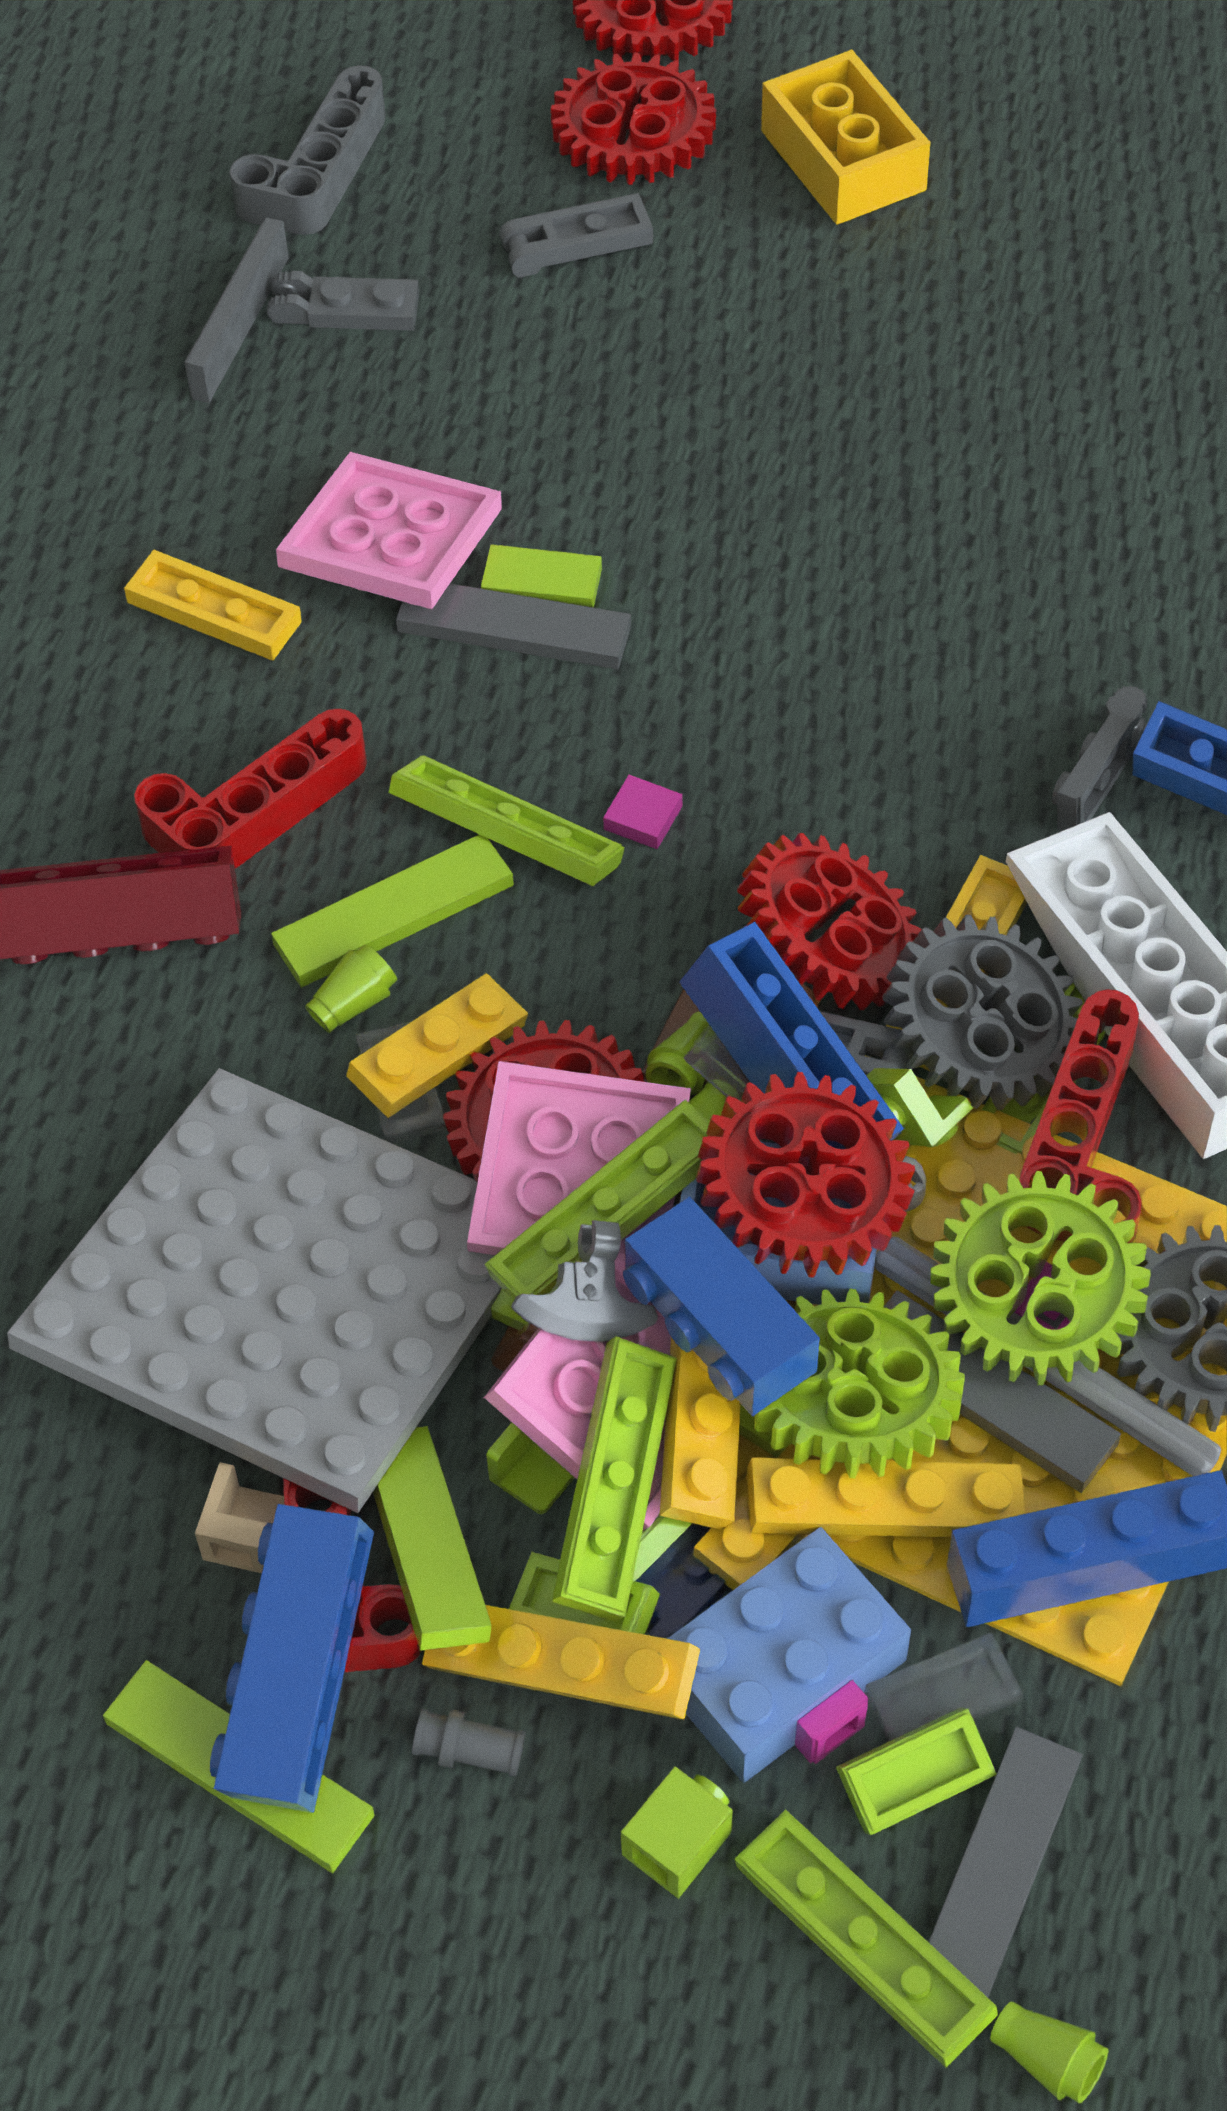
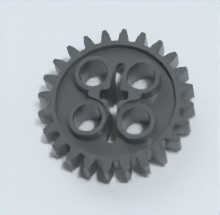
(981, 1011)
(1180, 1295)

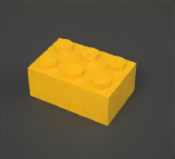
(845, 136)

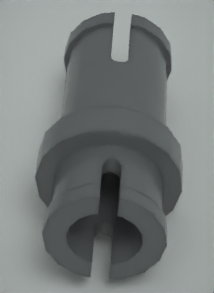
(468, 1742)

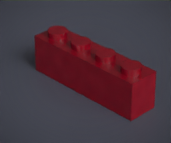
(118, 904)

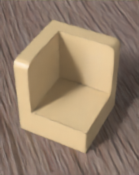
(234, 1521)

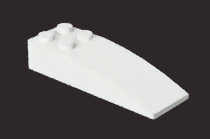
(1133, 933)

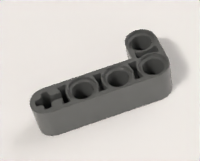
(322, 165)

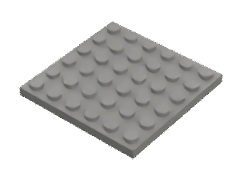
(273, 1289)

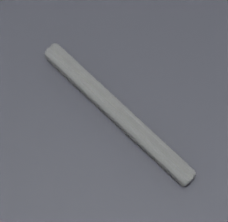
(1095, 1390)

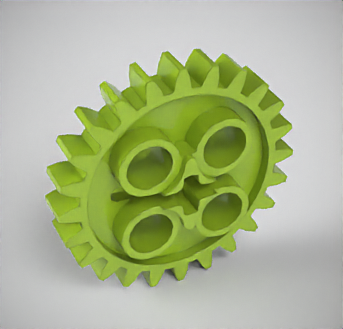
(1094, 1304)
(875, 1391)

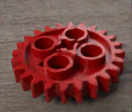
(634, 27)
(665, 129)
(799, 888)
(559, 1051)
(805, 1174)

